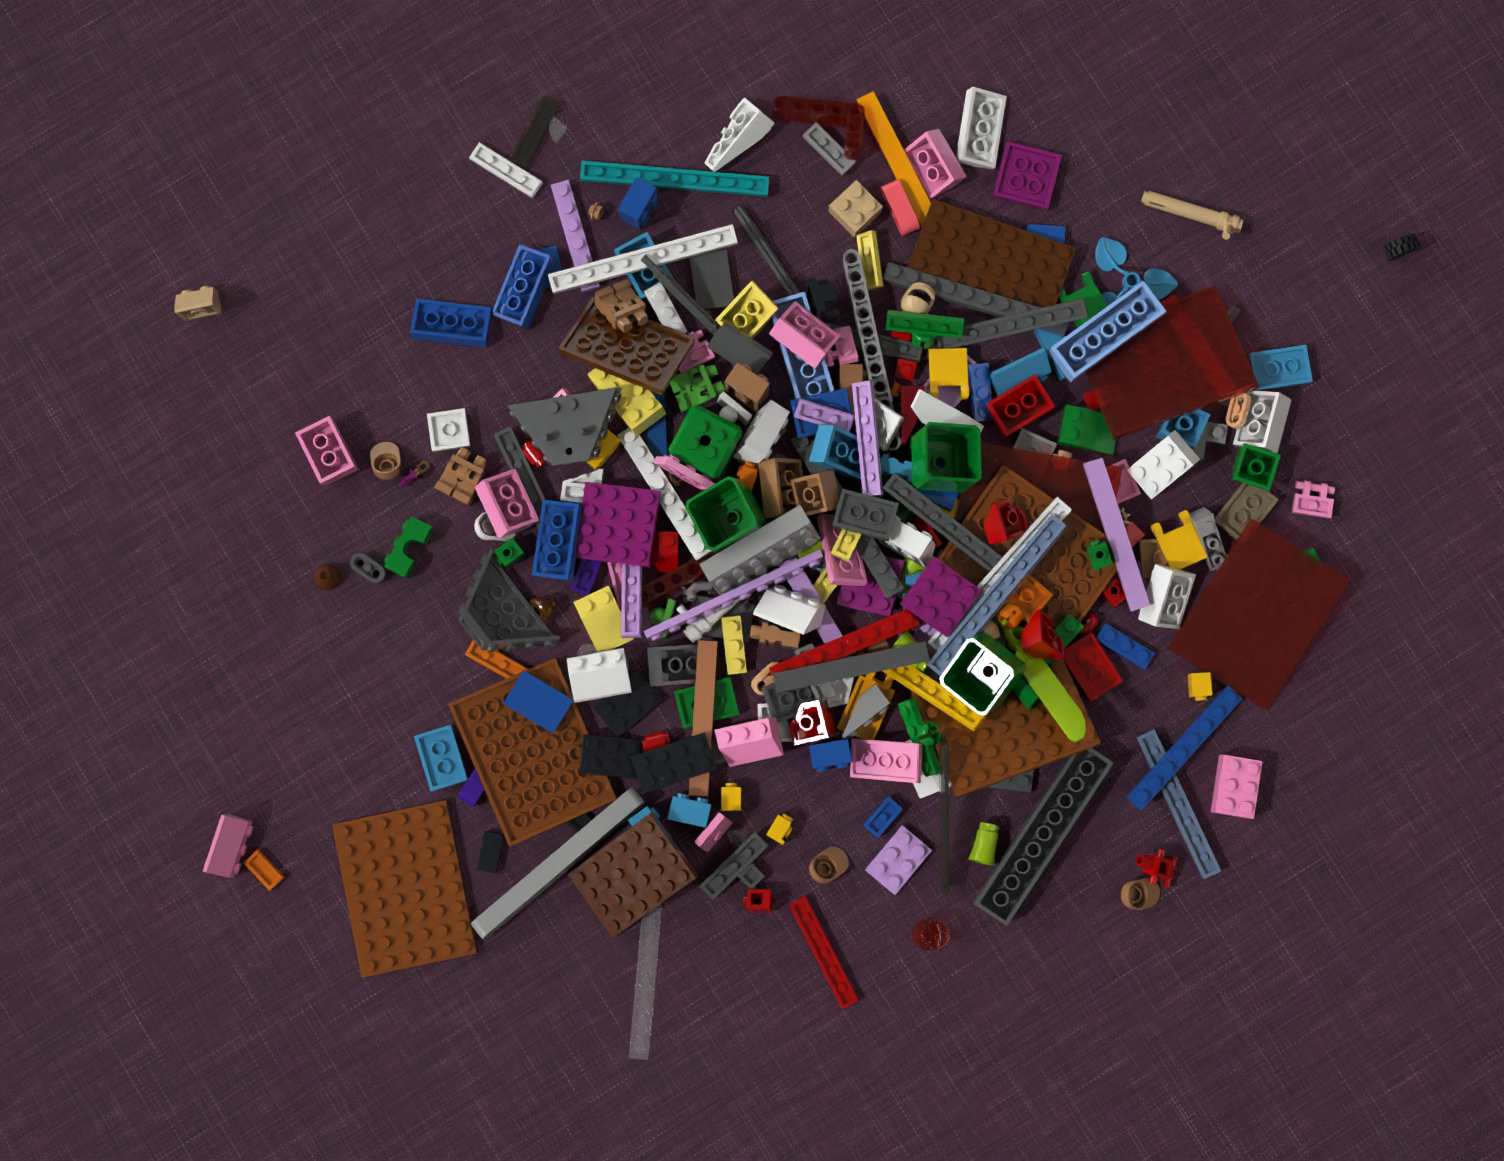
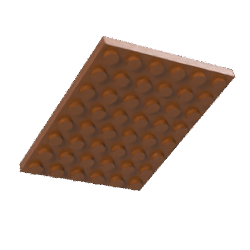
(1061, 571)
(1008, 738)
(523, 767)
(404, 888)

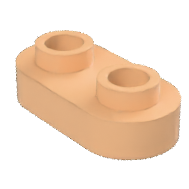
(1238, 410)
(763, 676)

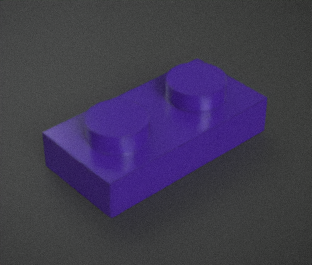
(586, 576)

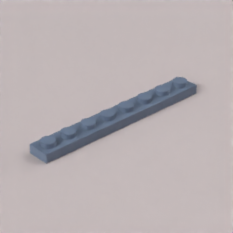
(1181, 809)

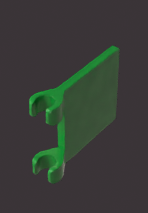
(1094, 300)

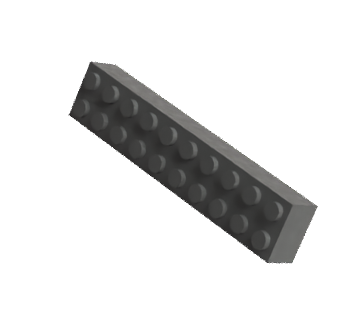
(1042, 834)

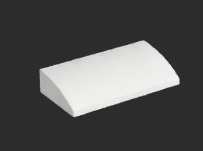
(980, 128)

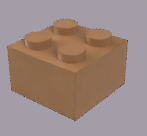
(816, 492)

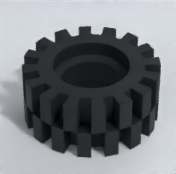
(1401, 246)

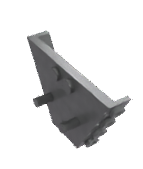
(568, 422)
(502, 612)

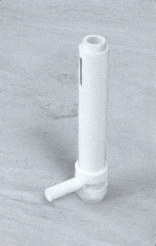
(703, 625)

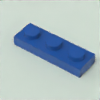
(980, 390)
(1124, 646)

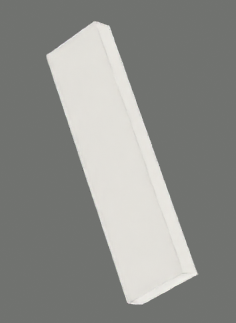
(505, 170)

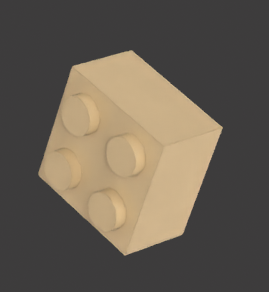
(855, 208)

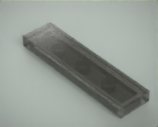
(534, 132)

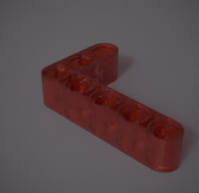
(825, 117)
(667, 580)

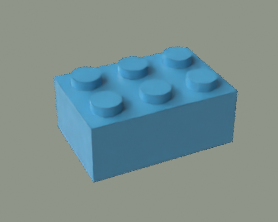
(641, 279)
(836, 451)

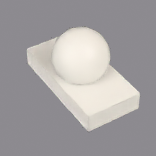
(732, 410)

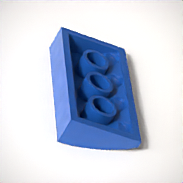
(523, 286)
(451, 323)
(557, 540)

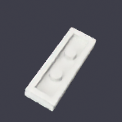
(664, 308)

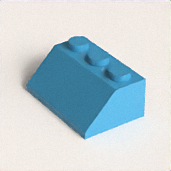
(1020, 370)

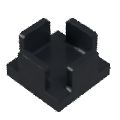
(819, 296)

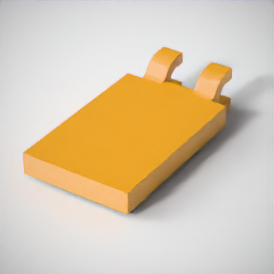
(863, 684)

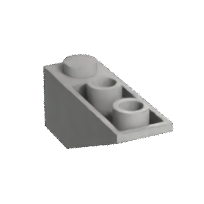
(1209, 536)
(868, 704)

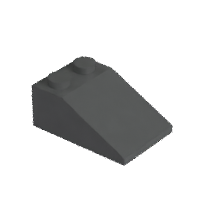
(672, 665)

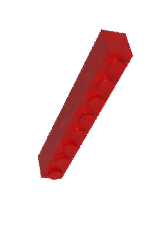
(853, 643)

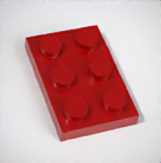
(1091, 667)

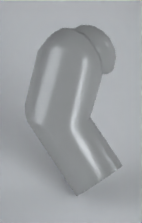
(697, 586)

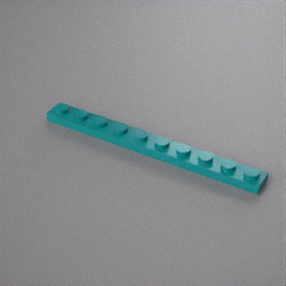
(675, 178)

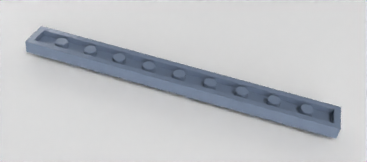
(999, 592)

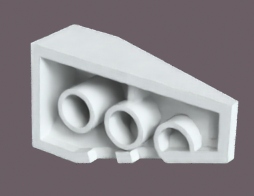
(745, 129)
(933, 410)

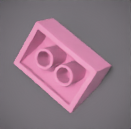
(934, 163)
(804, 334)
(750, 741)
(228, 846)

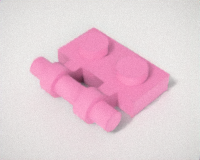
(845, 348)
(698, 354)
(1313, 505)

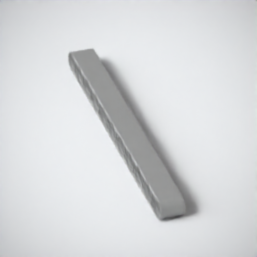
(868, 323)
(558, 863)

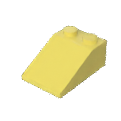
(749, 311)
(602, 619)

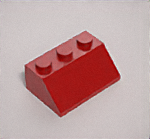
(1019, 406)

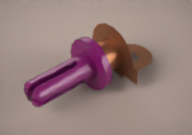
(414, 474)

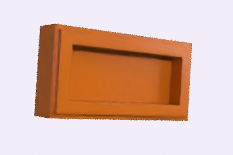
(264, 870)

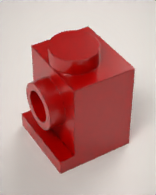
(1113, 599)
(754, 895)

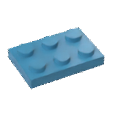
(1281, 367)
(441, 758)

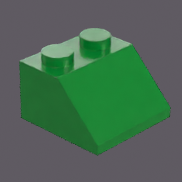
(1255, 466)

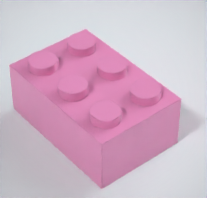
(326, 451)
(507, 503)
(1236, 786)

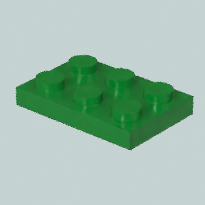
(724, 702)

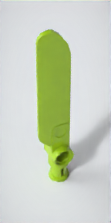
(1047, 686)

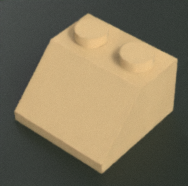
(197, 303)

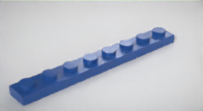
(1183, 748)

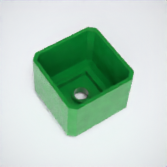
(956, 447)
(709, 459)
(712, 510)
(967, 675)

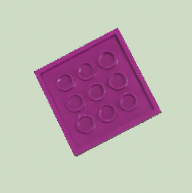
(617, 524)

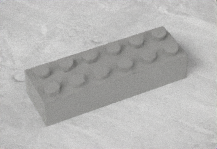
(760, 551)

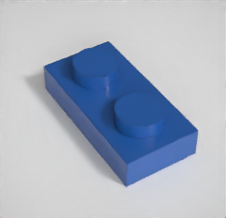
(882, 817)

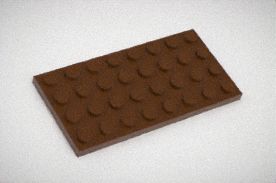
(991, 256)

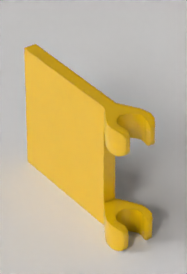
(948, 368)
(1181, 545)

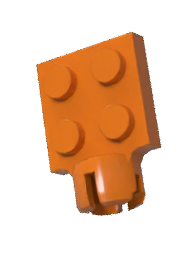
(1024, 602)

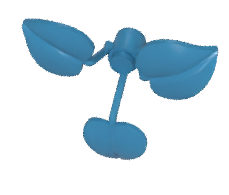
(1112, 253)

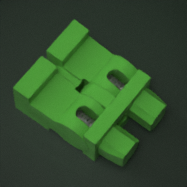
(702, 389)

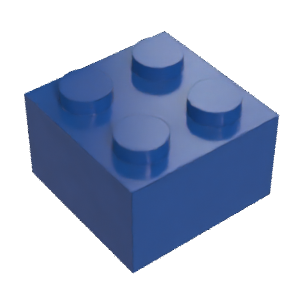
(638, 203)
(830, 754)

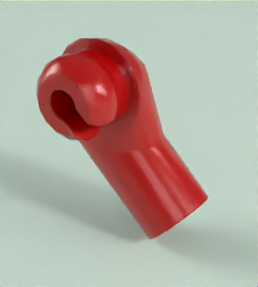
(1090, 623)

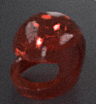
(928, 934)

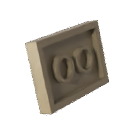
(1244, 504)

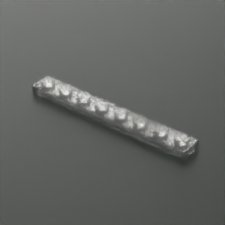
(645, 984)

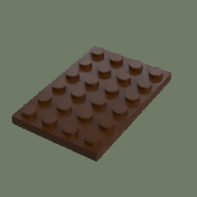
(642, 356)
(632, 874)

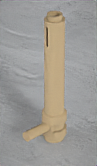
(1220, 220)

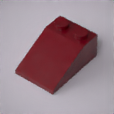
(906, 397)

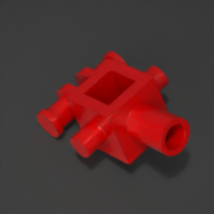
(1158, 867)

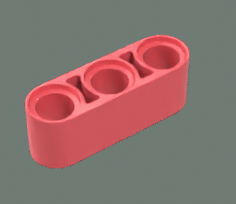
(900, 207)

